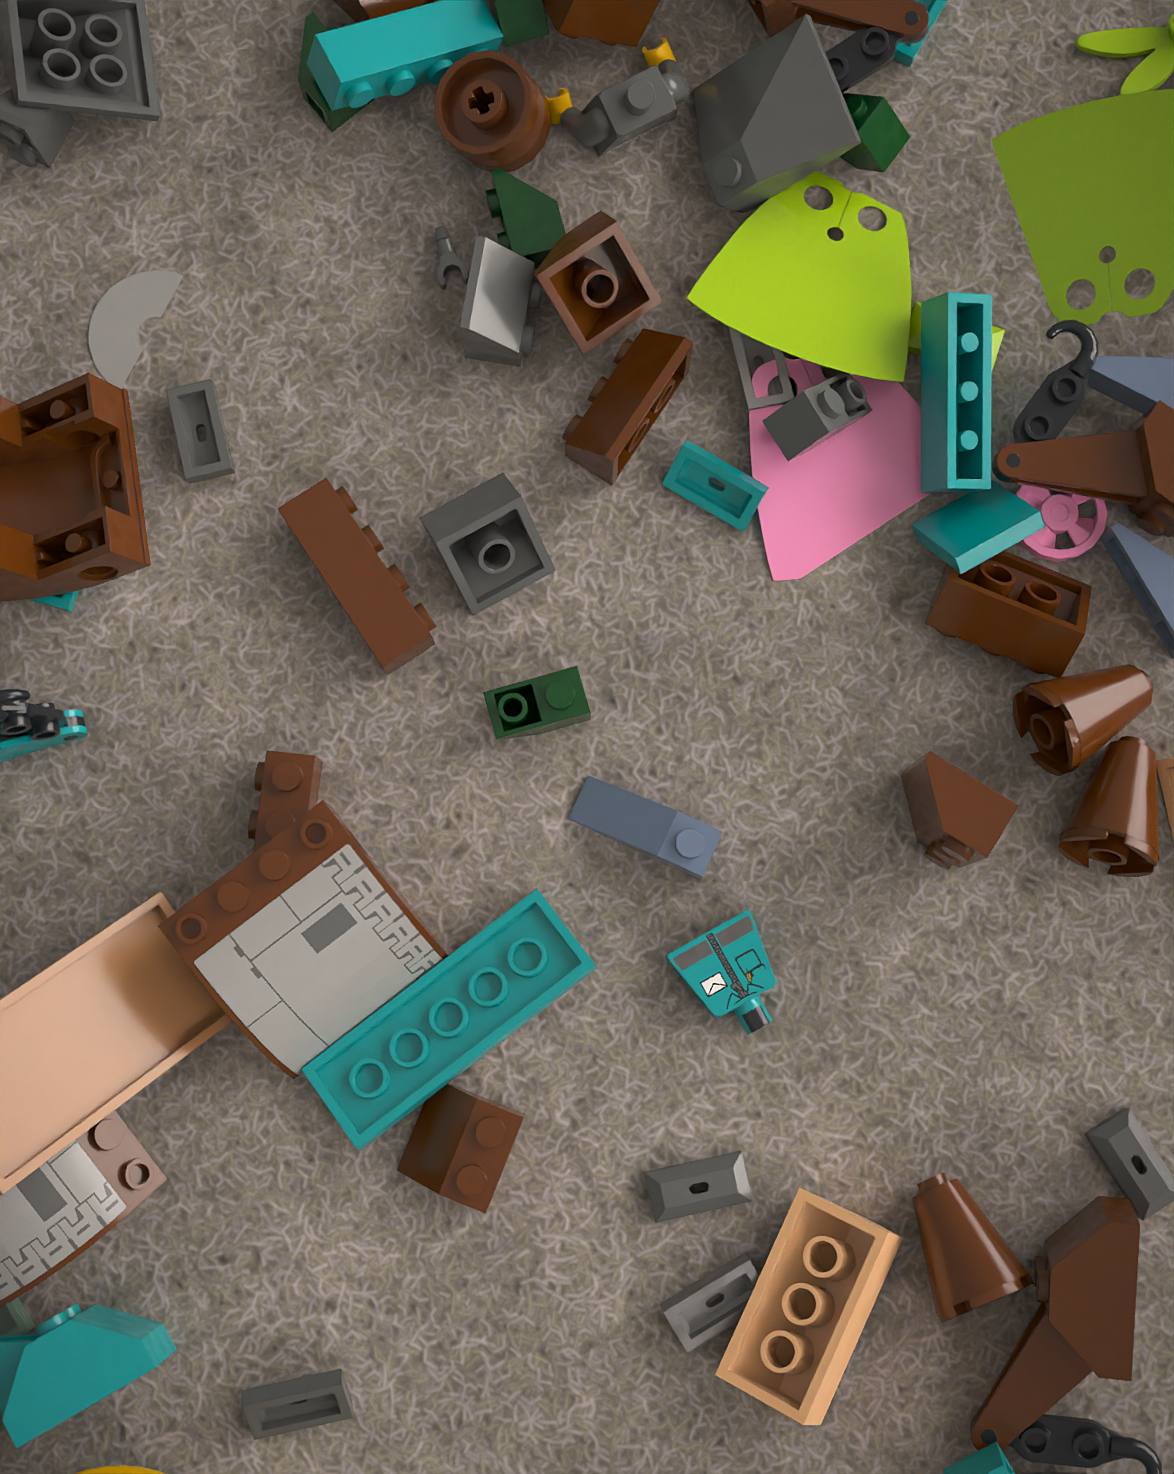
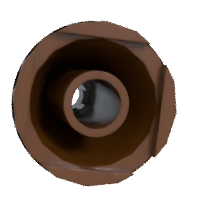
(1079, 713)
(1117, 812)
(963, 1250)

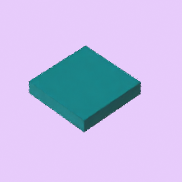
(978, 527)

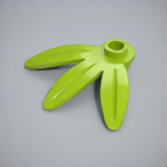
(1135, 42)

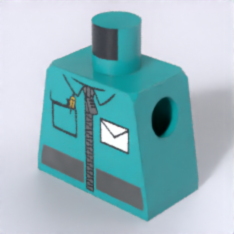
(728, 971)

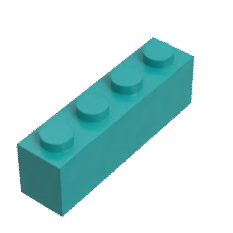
(399, 50)
(956, 393)

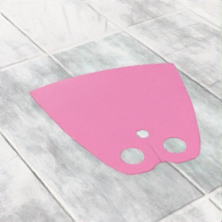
(840, 486)

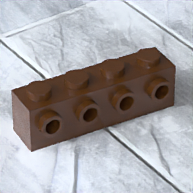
(358, 576)
(288, 791)

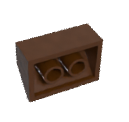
(627, 402)
(1013, 611)
(953, 812)

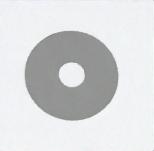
(118, 319)

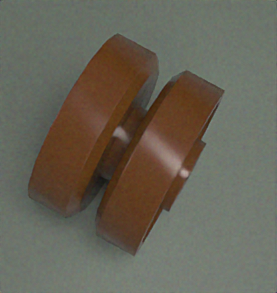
(492, 111)

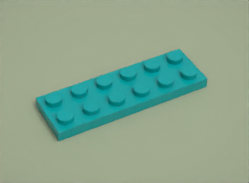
(448, 1019)

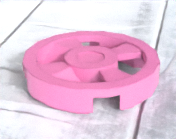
(1061, 516)

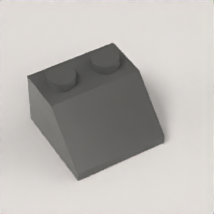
(499, 304)
(488, 543)

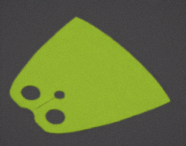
(1091, 183)
(815, 295)

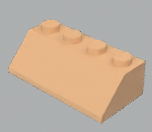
(809, 1307)

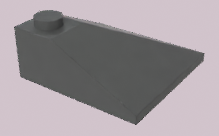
(80, 56)
(772, 118)

